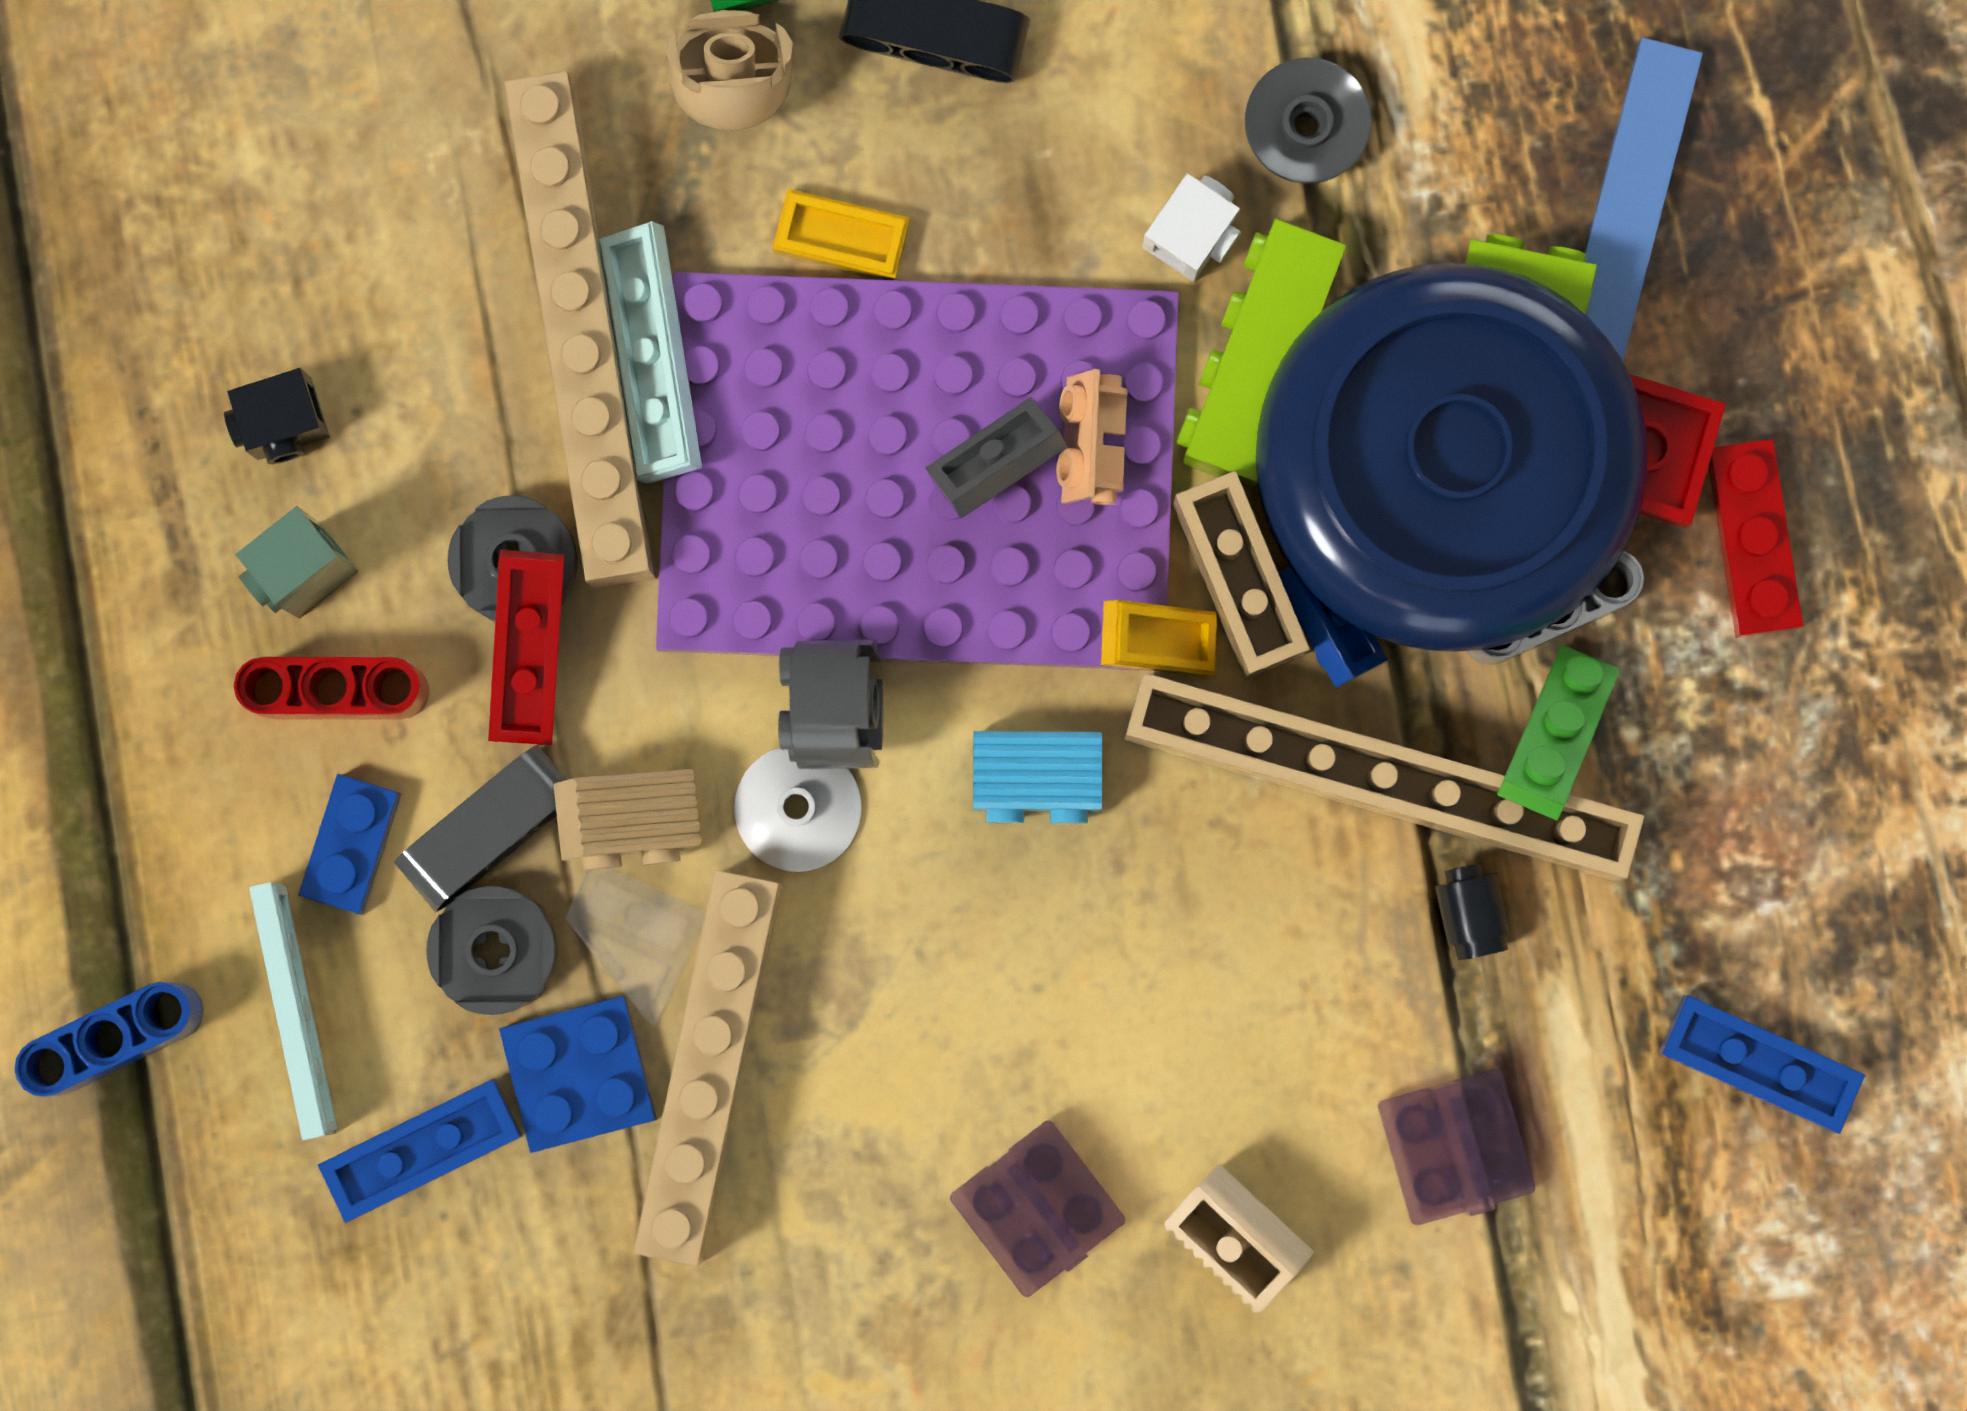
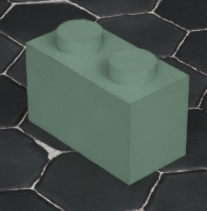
(294, 564)

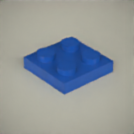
(577, 1074)

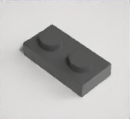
(996, 457)

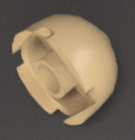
(729, 69)

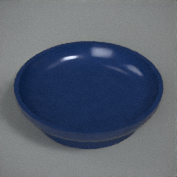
(1451, 457)

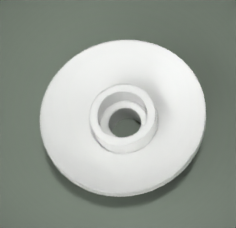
(801, 842)

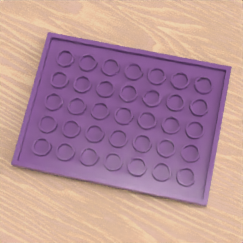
(816, 488)

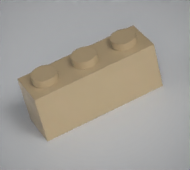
(1240, 575)

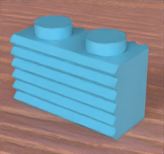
(1037, 774)

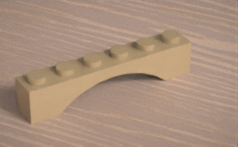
(707, 1068)

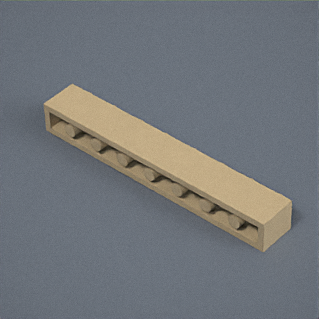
(579, 329)
(1377, 777)

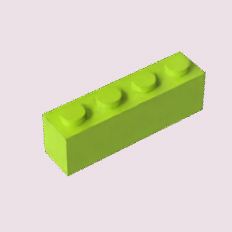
(1285, 294)

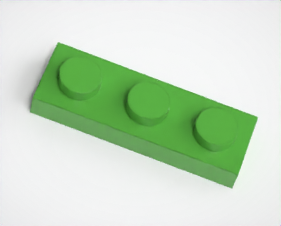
(1559, 732)

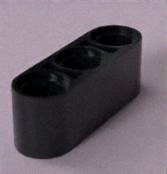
(942, 34)

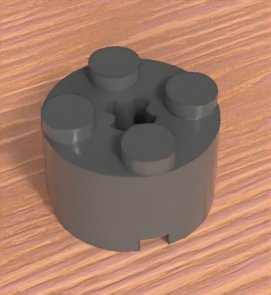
(833, 704)

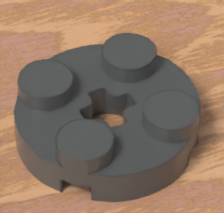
(491, 529)
(467, 977)

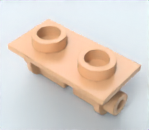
(1090, 408)

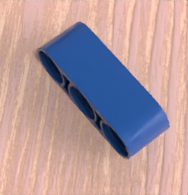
(79, 1046)

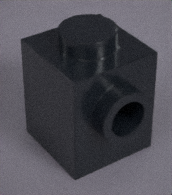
(276, 417)

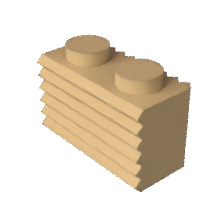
(627, 816)
(1239, 1238)

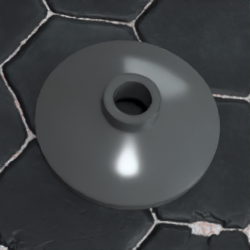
(1312, 90)

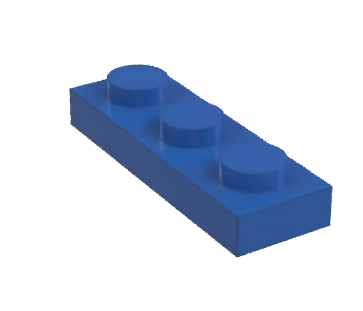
(1761, 1064)
(420, 1150)

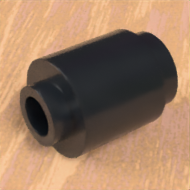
(1473, 912)

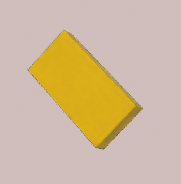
(841, 235)
(1158, 638)

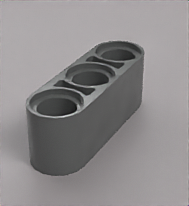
(483, 829)

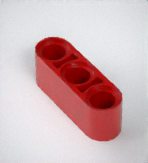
(301, 683)

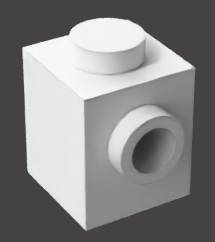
(1194, 226)

